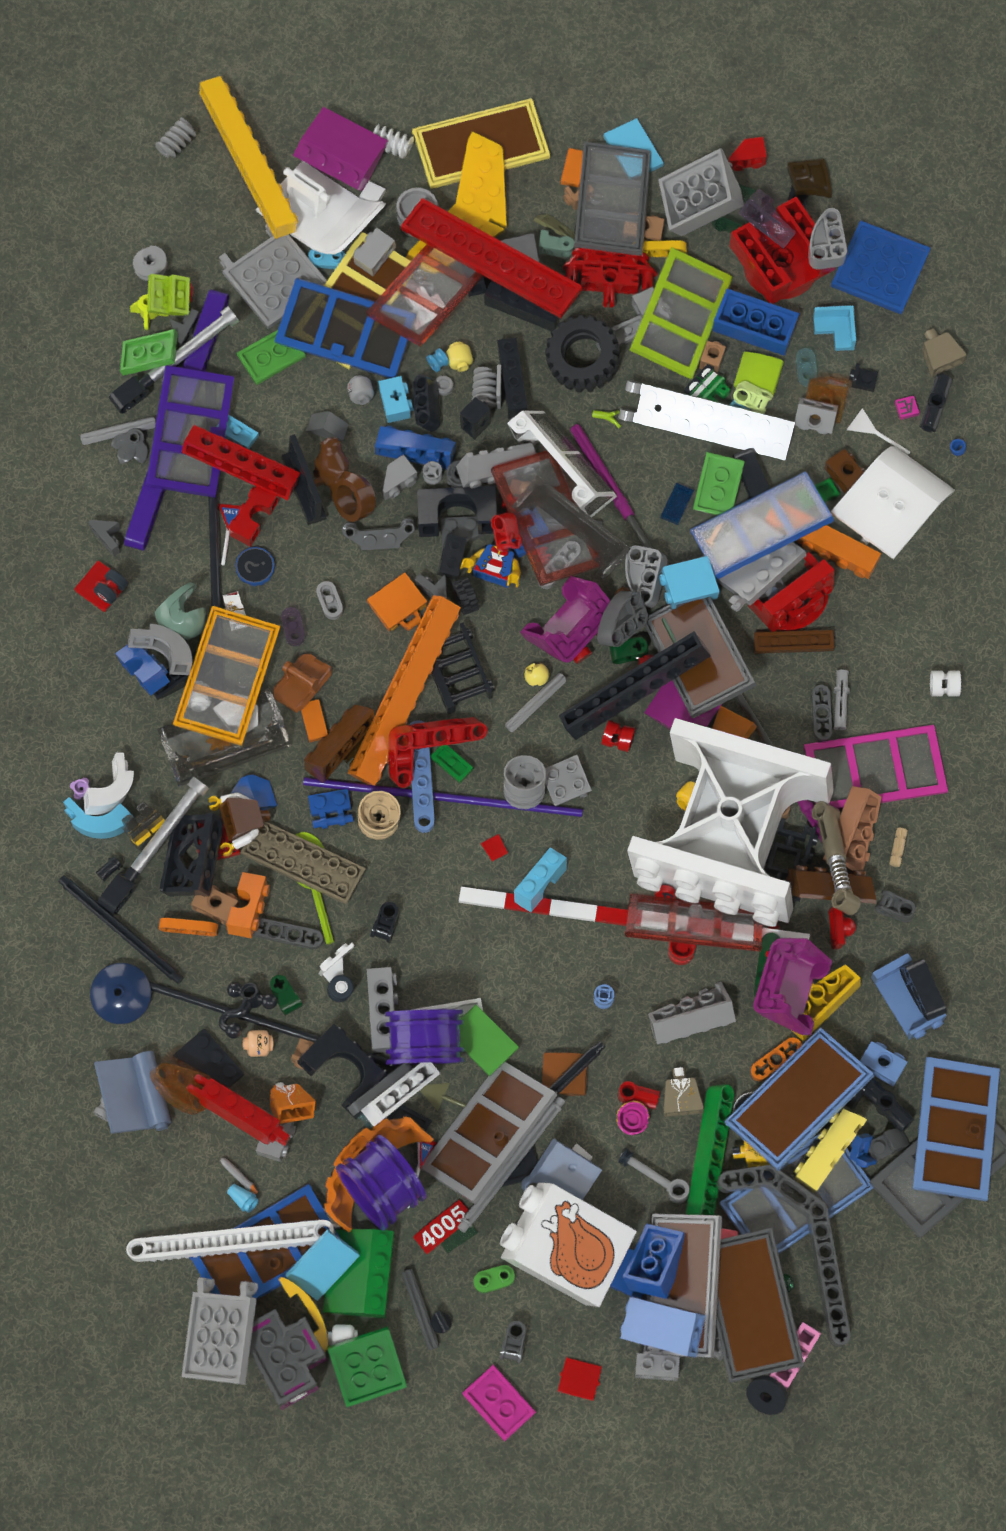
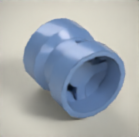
(602, 1000)

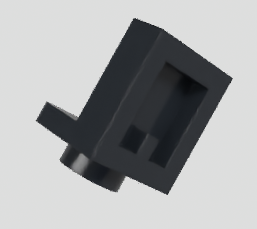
(863, 378)

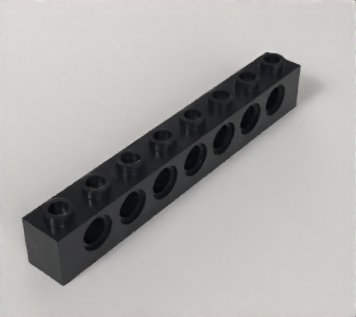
(634, 685)

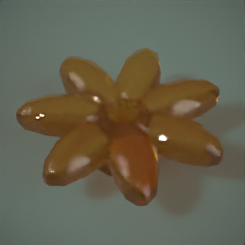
(217, 743)

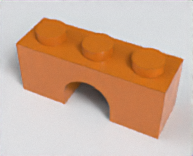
(245, 920)

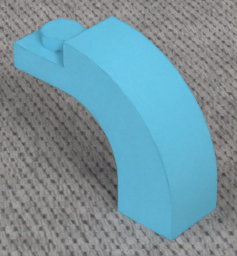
(96, 826)

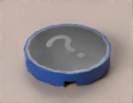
(255, 566)

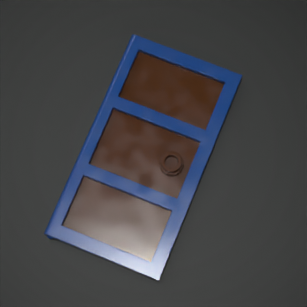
(266, 1265)

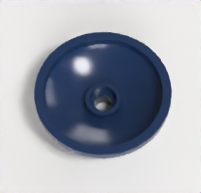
(133, 999)

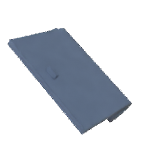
(130, 1095)

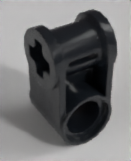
(385, 926)

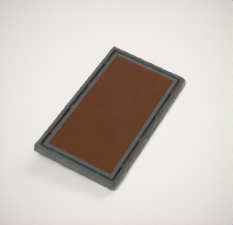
(717, 677)
(754, 1308)

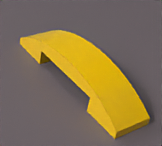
(320, 1333)

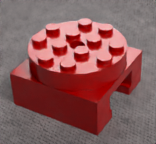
(761, 256)

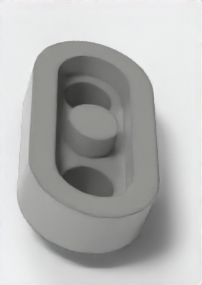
(329, 601)

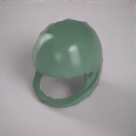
(173, 616)

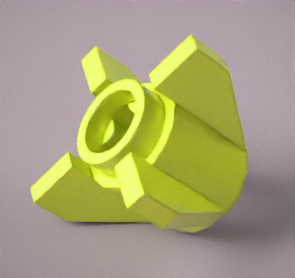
(141, 307)

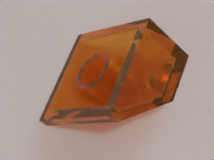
(830, 391)

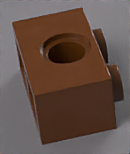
(839, 463)

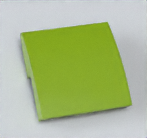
(168, 294)
(759, 370)

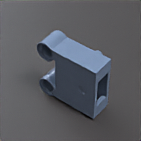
(564, 1169)

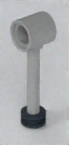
(627, 1158)

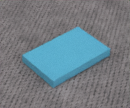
(634, 136)
(322, 1265)

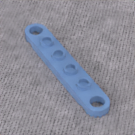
(422, 787)

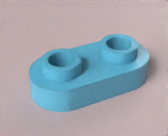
(325, 260)

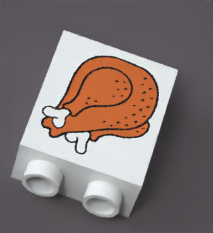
(566, 1243)

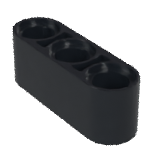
(426, 403)
(752, 475)

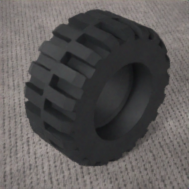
(576, 330)

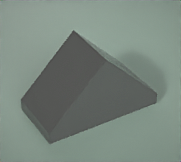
(327, 425)

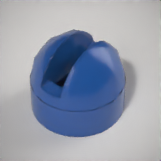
(954, 446)

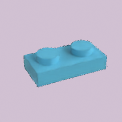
(240, 433)

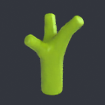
(607, 416)

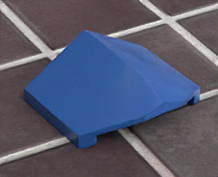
(256, 789)

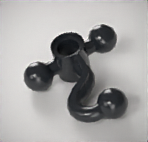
(235, 990)

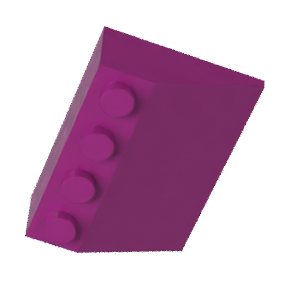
(341, 148)
(669, 705)

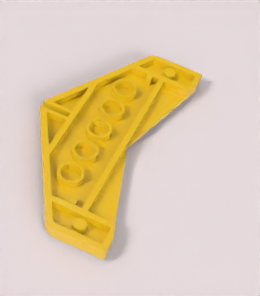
(480, 189)

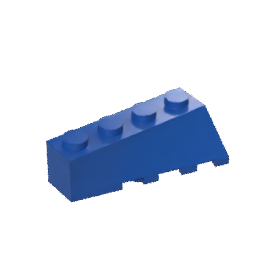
(414, 446)

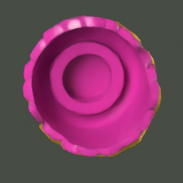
(632, 1117)

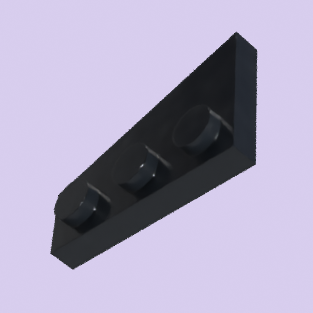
(209, 1058)

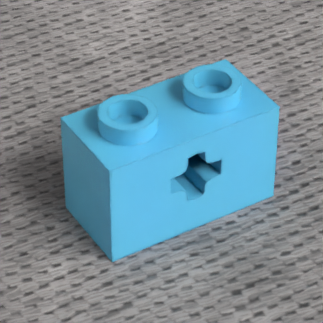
(392, 389)

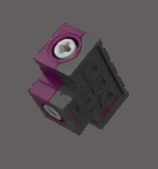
(286, 1357)

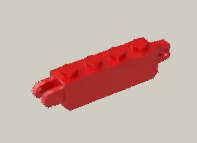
(239, 1111)

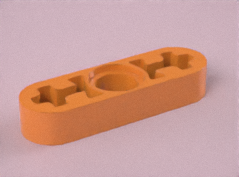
(188, 926)
(760, 1063)

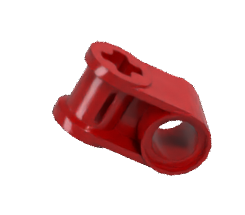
(506, 530)

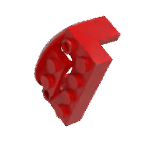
(815, 584)

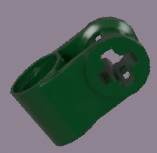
(628, 652)
(286, 997)

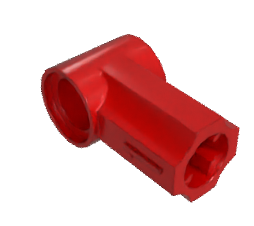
(641, 1094)

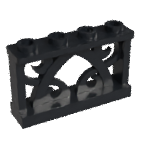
(179, 841)

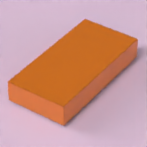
(572, 168)
(314, 721)

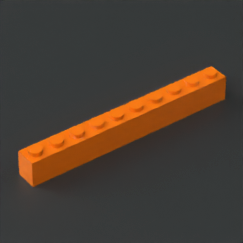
(404, 688)

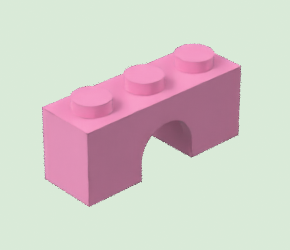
(807, 1338)

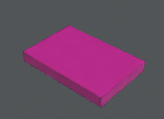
(498, 1403)

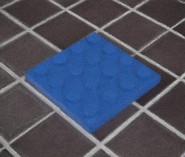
(881, 267)

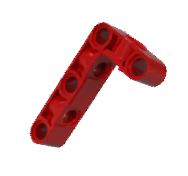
(424, 736)

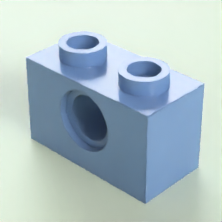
(889, 1073)

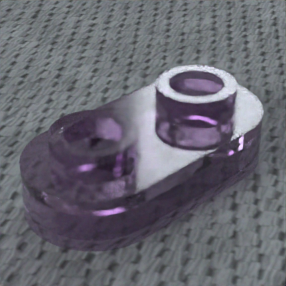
(292, 627)

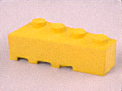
(829, 995)

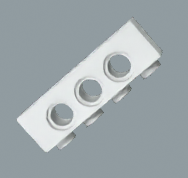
(400, 1092)

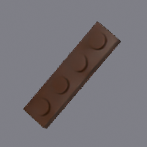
(793, 641)

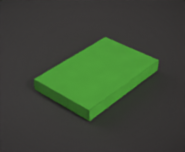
(148, 352)
(267, 358)
(718, 484)
(485, 1041)

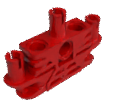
(602, 265)

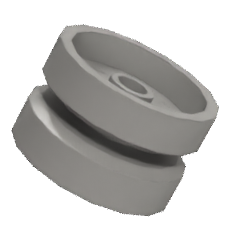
(408, 201)

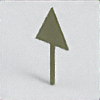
(436, 1093)

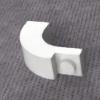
(105, 799)

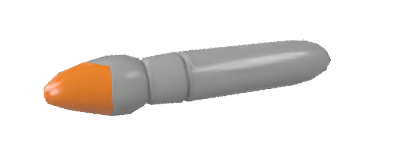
(238, 1175)

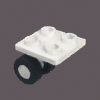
(339, 986)

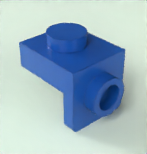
(860, 1149)

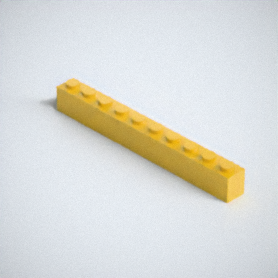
(248, 157)

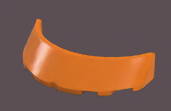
(397, 1132)

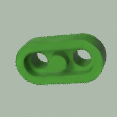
(495, 1282)

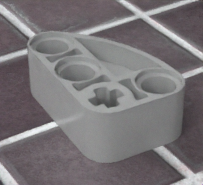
(825, 246)
(640, 570)

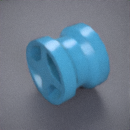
(437, 360)

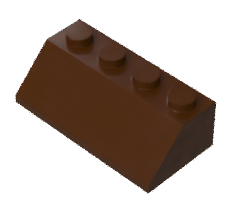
(339, 743)
(819, 884)

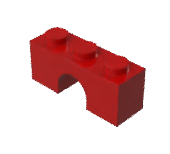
(243, 527)

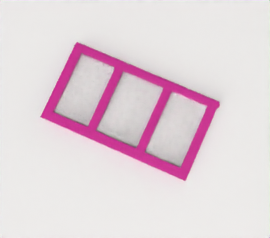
(889, 763)

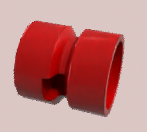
(625, 737)
(681, 953)

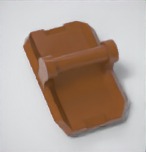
(301, 681)

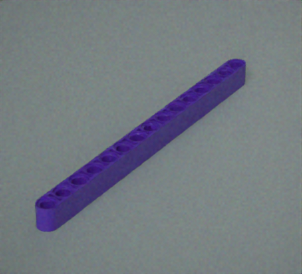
(150, 498)

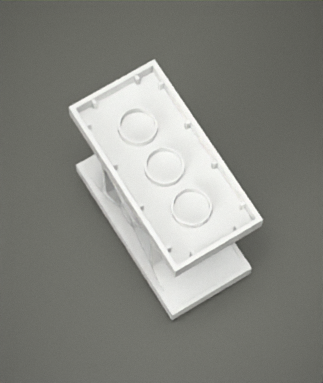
(730, 822)

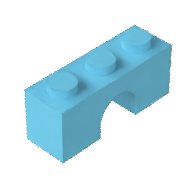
(548, 869)

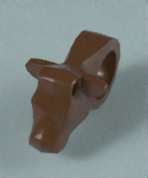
(333, 471)

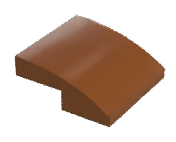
(556, 1065)

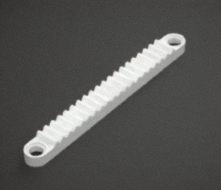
(228, 1241)

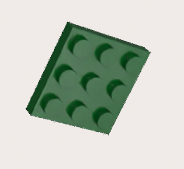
(367, 1366)

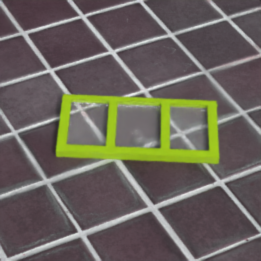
(680, 313)

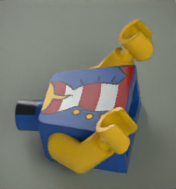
(494, 566)

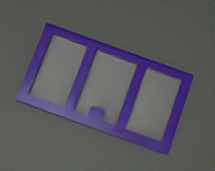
(187, 400)

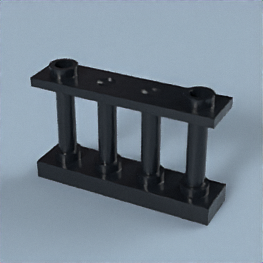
(443, 683)

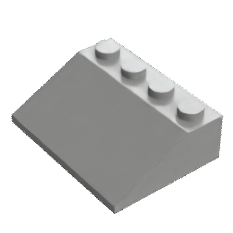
(700, 193)

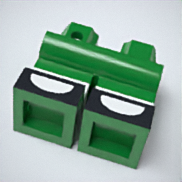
(707, 385)

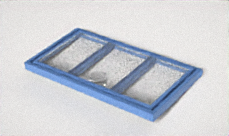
(761, 1209)

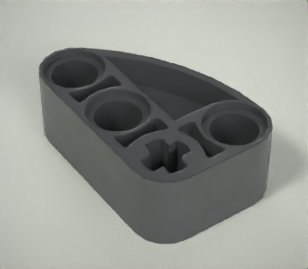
(622, 618)

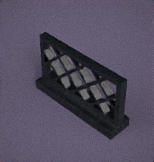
(306, 489)

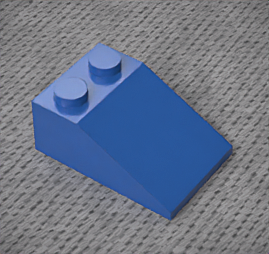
(654, 1261)

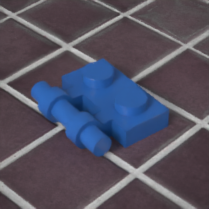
(330, 803)

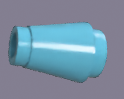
(243, 1198)

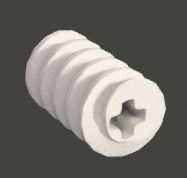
(395, 144)

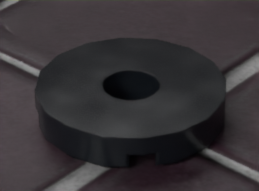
(760, 1402)

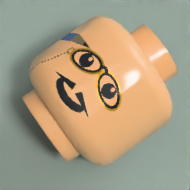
(258, 1043)

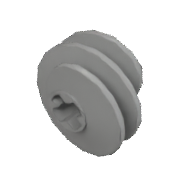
(150, 255)

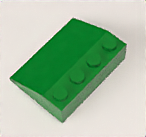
(365, 1284)

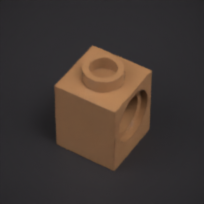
(713, 348)

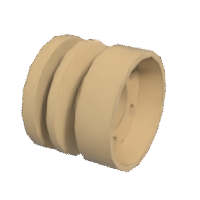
(378, 803)

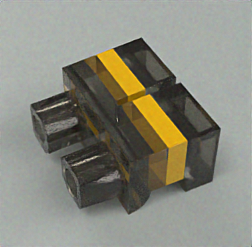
(143, 826)

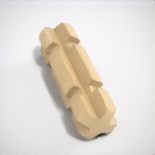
(898, 847)

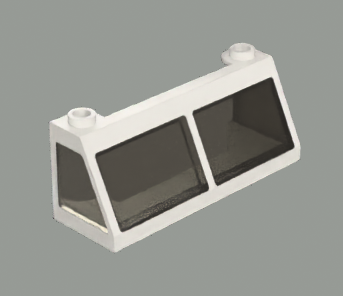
(591, 490)

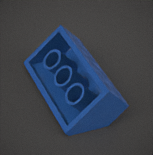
(755, 322)

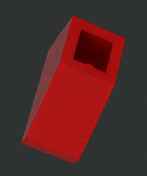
(749, 154)

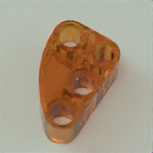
(173, 1090)

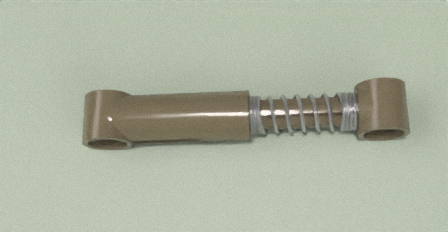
(827, 819)

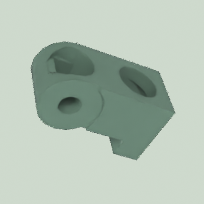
(554, 245)

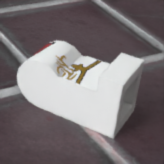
(233, 603)

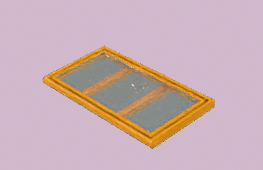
(226, 675)

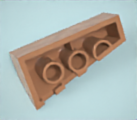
(856, 826)

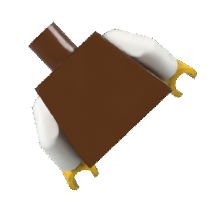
(241, 819)

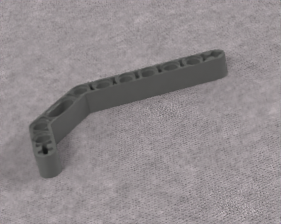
(816, 1241)

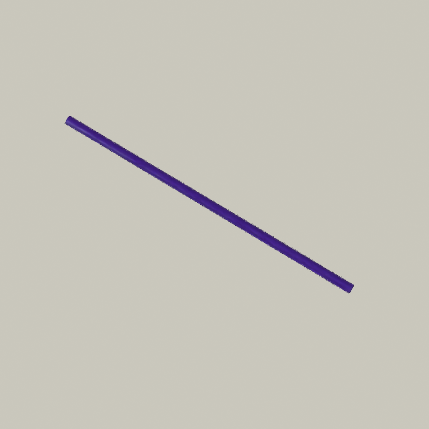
(441, 796)

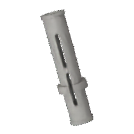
(842, 677)

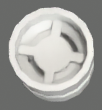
(952, 683)

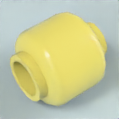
(459, 356)

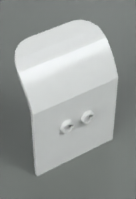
(325, 211)
(891, 501)

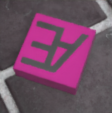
(906, 407)

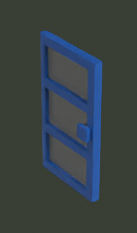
(339, 330)

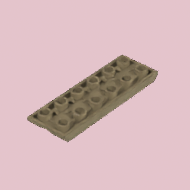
(304, 862)

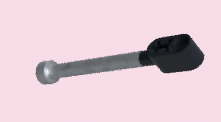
(136, 390)
(123, 884)

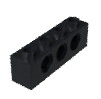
(512, 376)

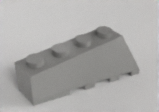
(476, 468)
(692, 1015)

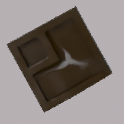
(810, 178)

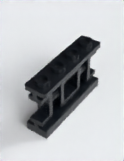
(788, 848)

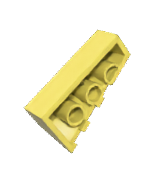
(829, 1149)

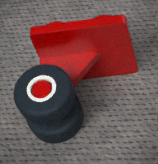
(101, 586)

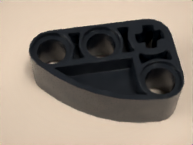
(923, 989)

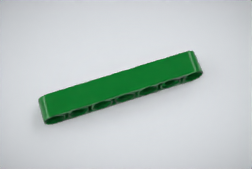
(710, 1150)

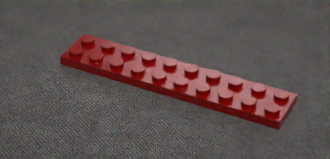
(491, 258)

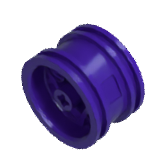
(424, 1036)
(381, 1182)

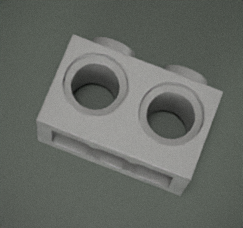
(657, 1367)

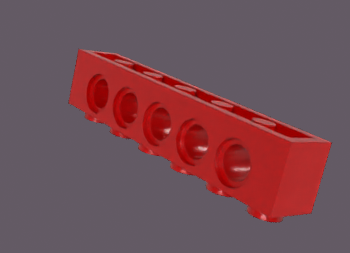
(240, 462)

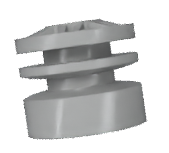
(524, 782)

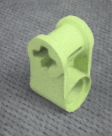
(753, 398)

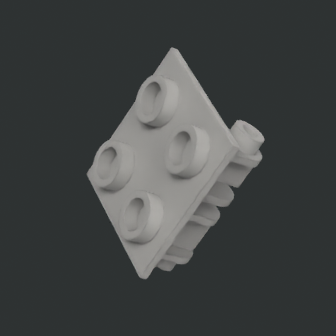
(566, 781)

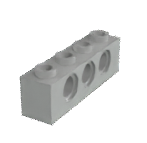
(377, 978)

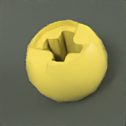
(536, 674)

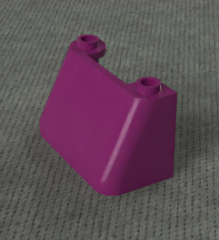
(573, 623)
(787, 982)

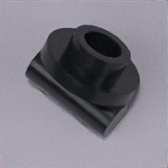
(441, 1322)

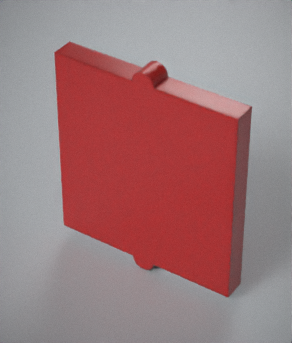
(579, 1379)

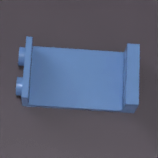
(900, 1001)
(662, 1327)

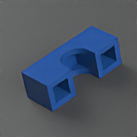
(144, 667)

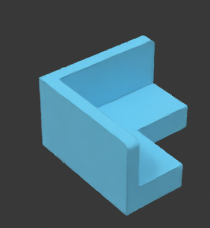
(837, 321)

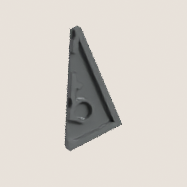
(460, 526)

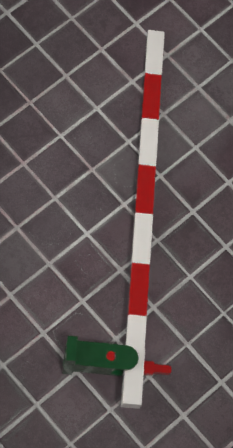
(602, 915)

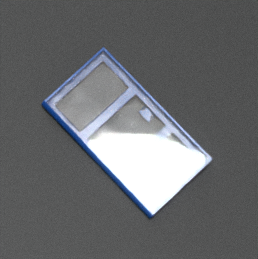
(762, 525)

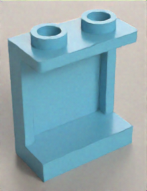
(689, 581)

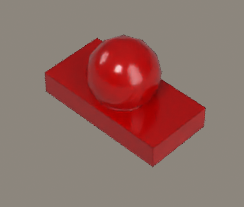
(840, 927)

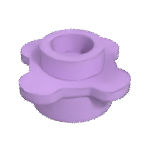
(76, 785)

